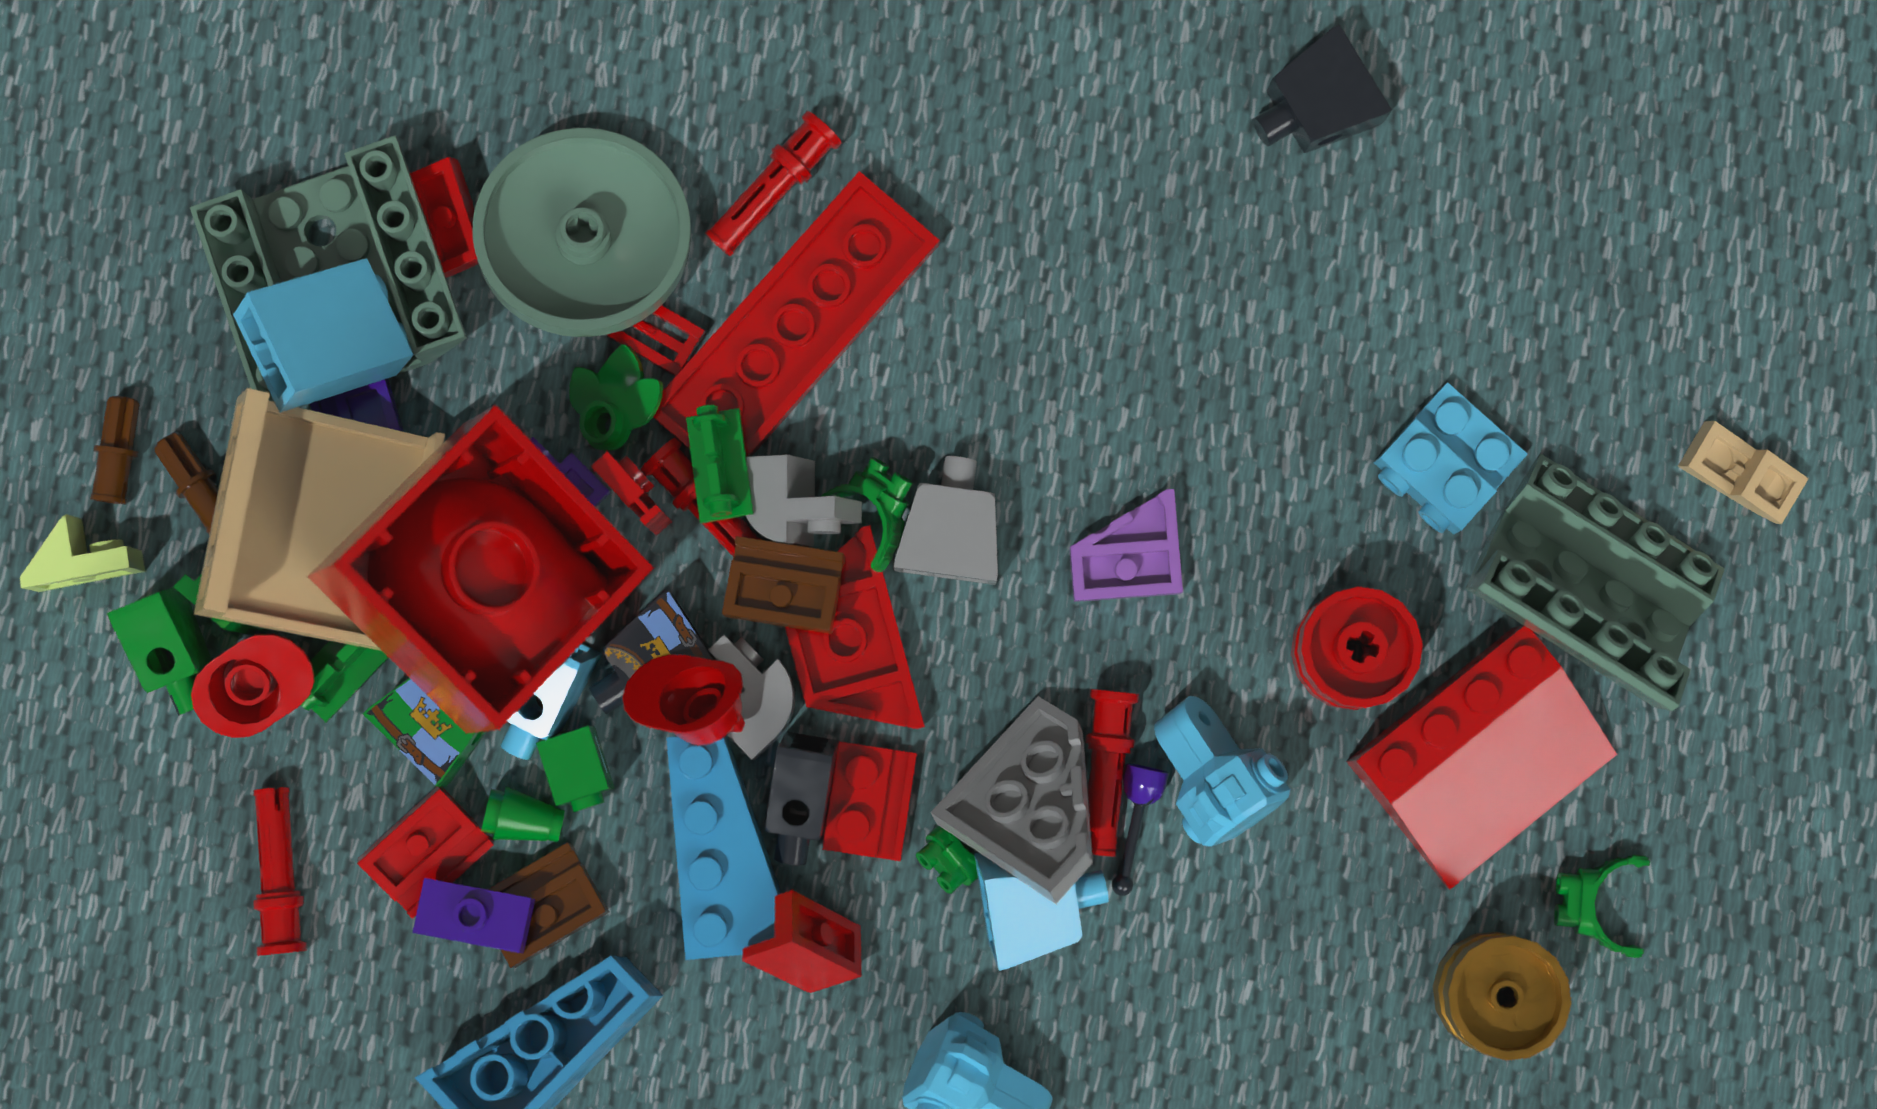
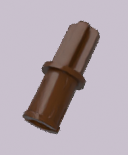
(115, 450)
(190, 475)

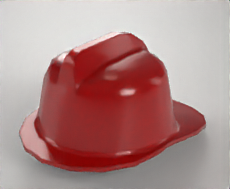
(252, 685)
(686, 697)

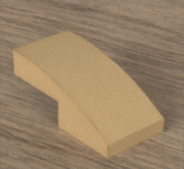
(1743, 473)

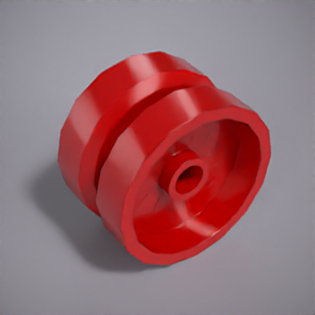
(1387, 640)

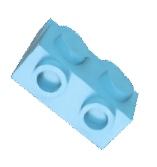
(1449, 460)

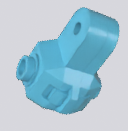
(1222, 785)
(965, 1070)

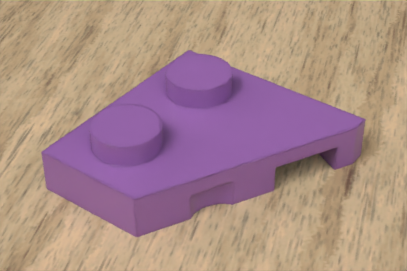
(1130, 555)

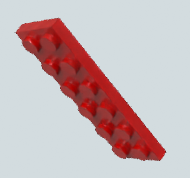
(802, 314)

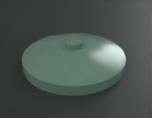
(582, 232)

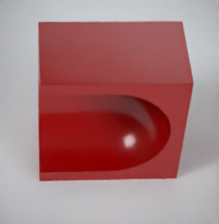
(482, 572)

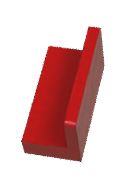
(810, 945)

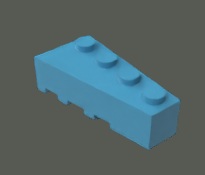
(720, 853)
(547, 1047)

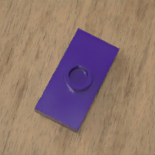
(473, 915)

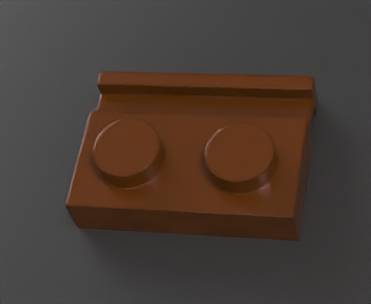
(783, 585)
(563, 900)

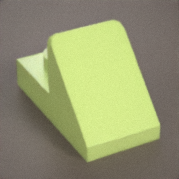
(65, 560)

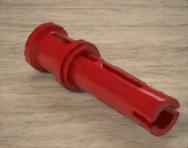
(789, 165)
(676, 475)
(1109, 745)
(278, 898)

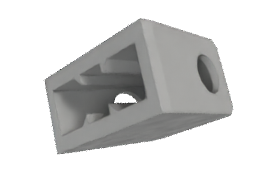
(951, 528)

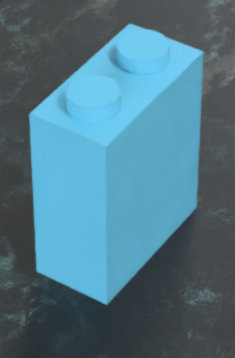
(323, 334)

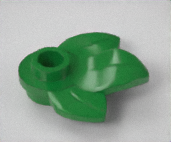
(616, 393)

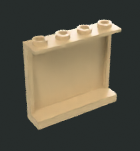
(285, 502)

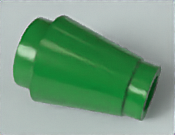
(521, 817)

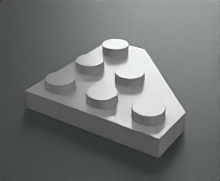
(1028, 802)

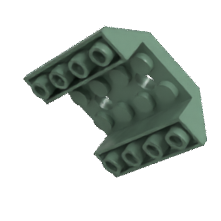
(375, 218)
(1597, 581)

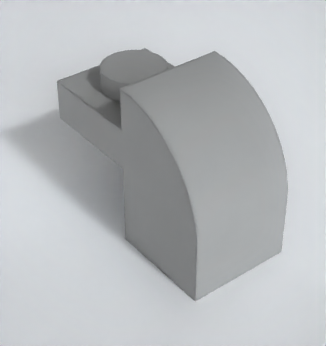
(787, 502)
(767, 700)

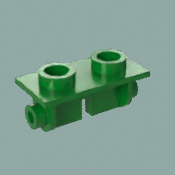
(719, 464)
(339, 674)

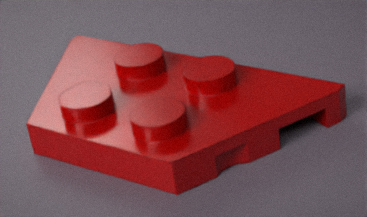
(863, 661)

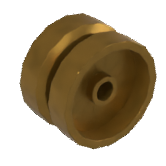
(1535, 995)

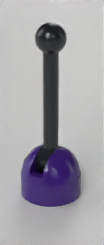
(1143, 787)

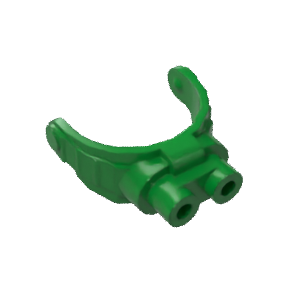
(888, 496)
(949, 859)
(1579, 898)

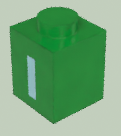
(576, 768)

